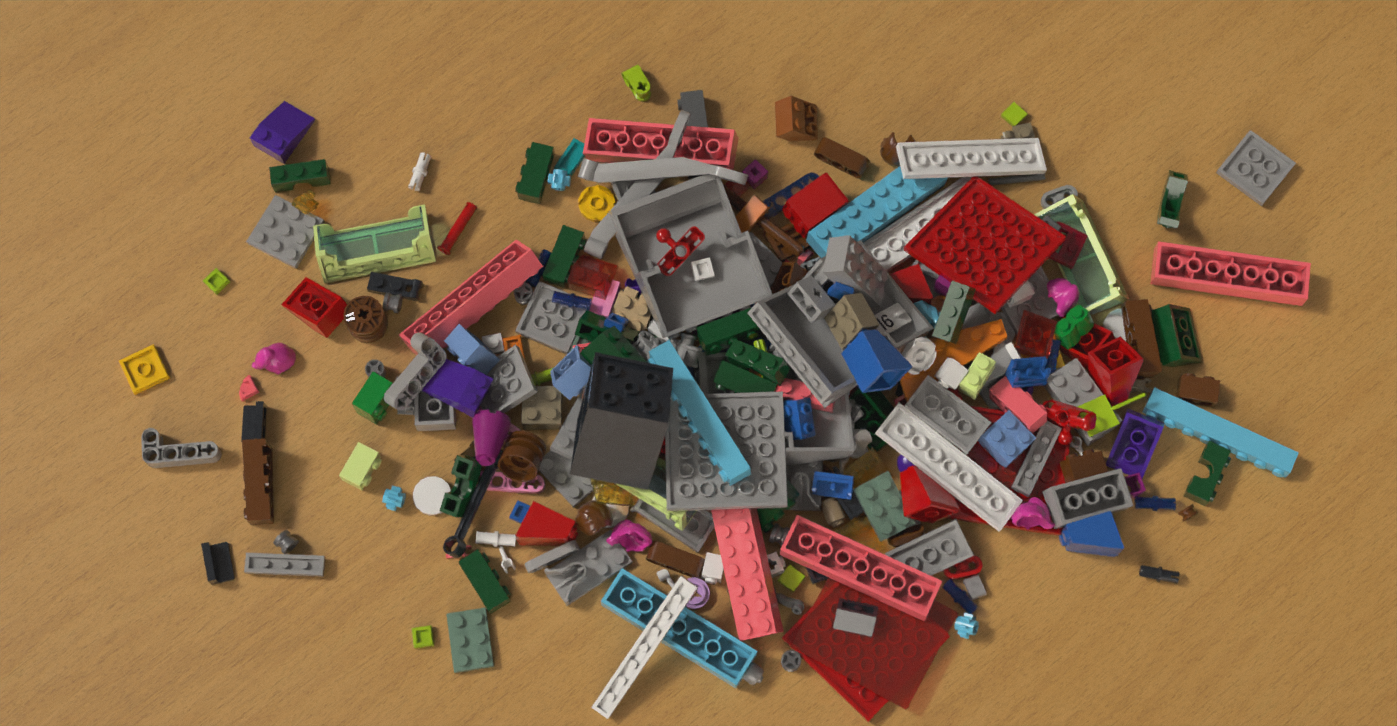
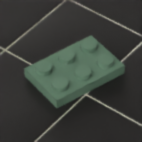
(883, 506)
(470, 640)

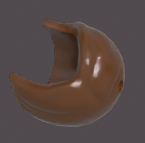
(888, 149)
(600, 517)

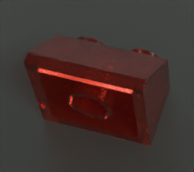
(592, 276)
(1035, 335)

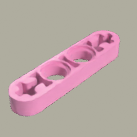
(507, 487)

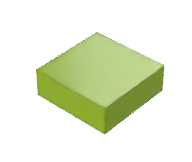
(1014, 114)
(216, 281)
(791, 578)
(422, 636)

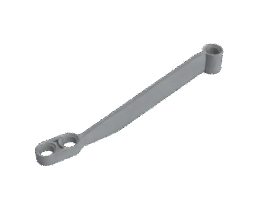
(654, 169)
(605, 230)

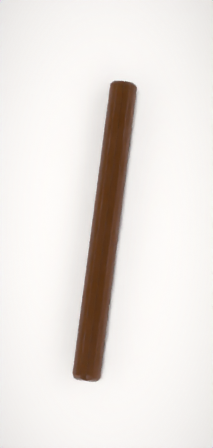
(767, 225)

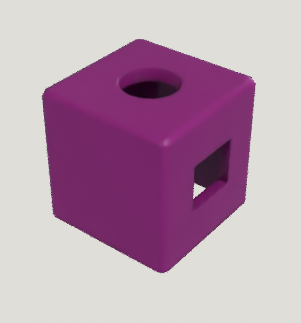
(759, 170)
(1131, 481)

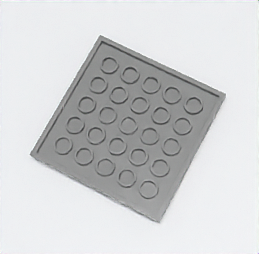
(756, 428)

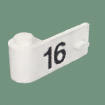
(892, 318)

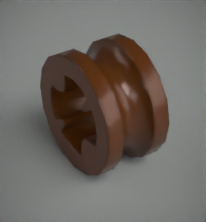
(1188, 513)

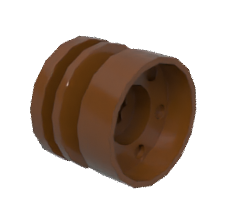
(368, 329)
(522, 456)

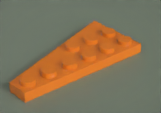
(969, 344)

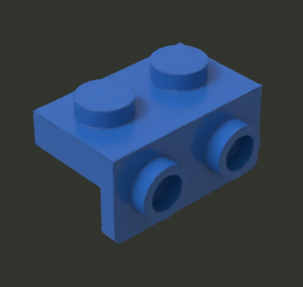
(798, 418)

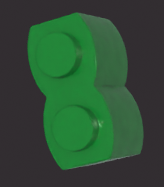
(1076, 324)

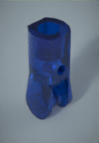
(1053, 355)

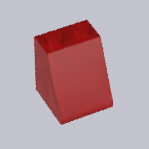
(814, 204)
(913, 284)
(1114, 369)
(925, 498)
(545, 527)

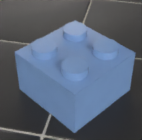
(470, 350)
(571, 373)
(1006, 439)

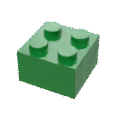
(370, 399)

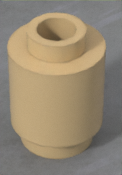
(833, 512)

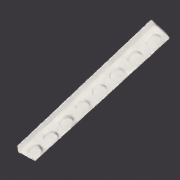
(644, 647)

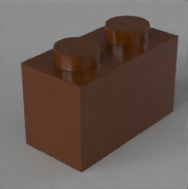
(1198, 390)
(1083, 466)

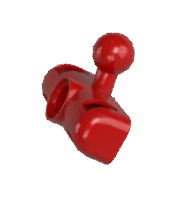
(671, 258)
(1059, 413)

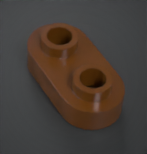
(906, 535)

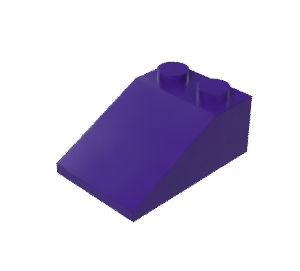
(281, 131)
(459, 386)
(1135, 443)

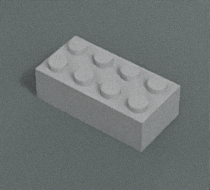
(854, 267)
(1075, 387)
(1087, 497)

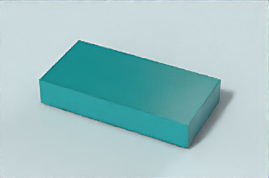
(571, 157)

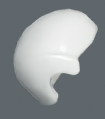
(862, 439)

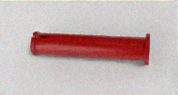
(457, 228)

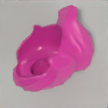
(1064, 294)
(275, 358)
(1032, 514)
(631, 536)

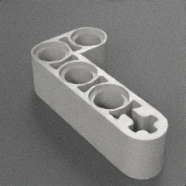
(417, 373)
(182, 450)

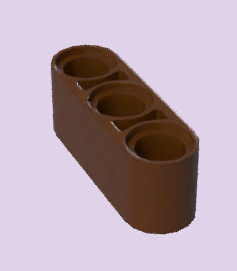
(841, 157)
(675, 559)

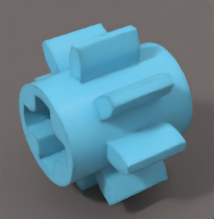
(559, 180)
(394, 498)
(966, 625)

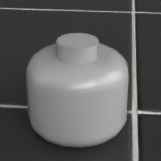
(753, 674)

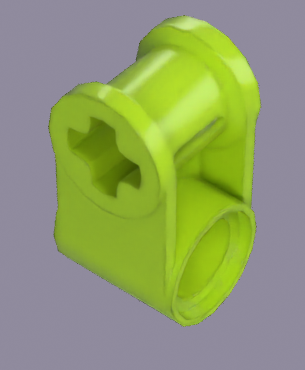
(637, 83)

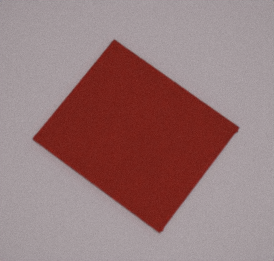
(888, 661)

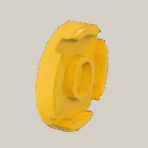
(596, 202)

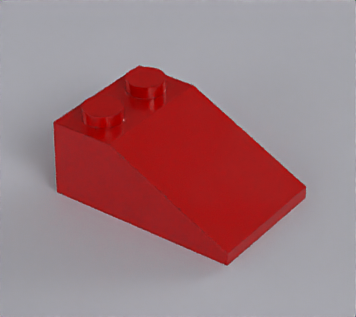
(316, 306)
(1094, 338)

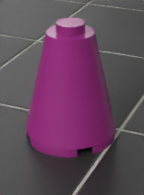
(489, 435)

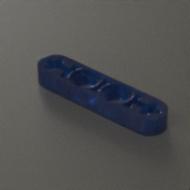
(786, 193)

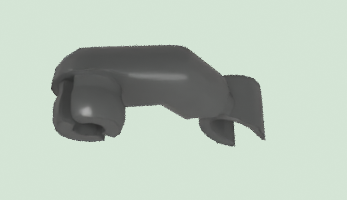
(795, 604)

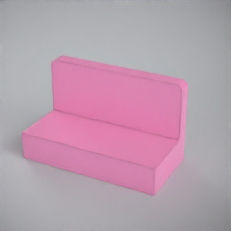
(605, 307)

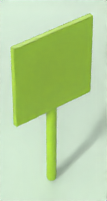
(1104, 412)

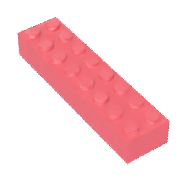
(637, 141)
(1230, 273)
(476, 294)
(860, 567)
(747, 573)

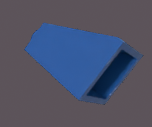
(874, 361)
(1093, 536)

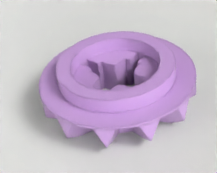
(702, 590)

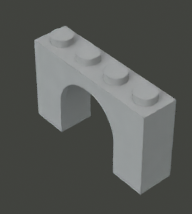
(976, 316)

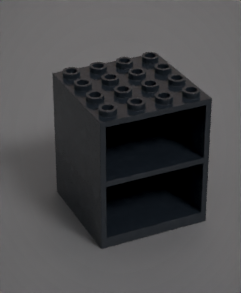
(622, 421)

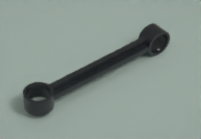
(470, 512)

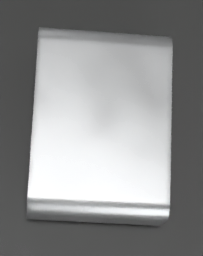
(974, 587)

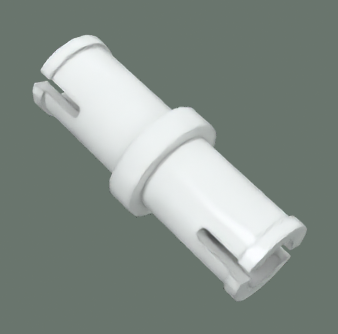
(419, 171)
(495, 538)

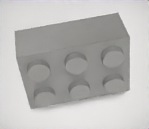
(433, 414)

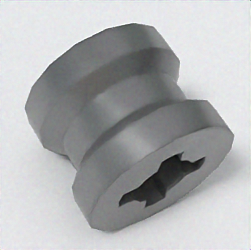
(521, 291)
(392, 302)
(375, 366)
(779, 534)
(285, 542)
(792, 655)

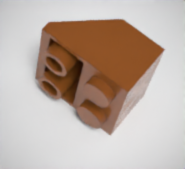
(796, 119)

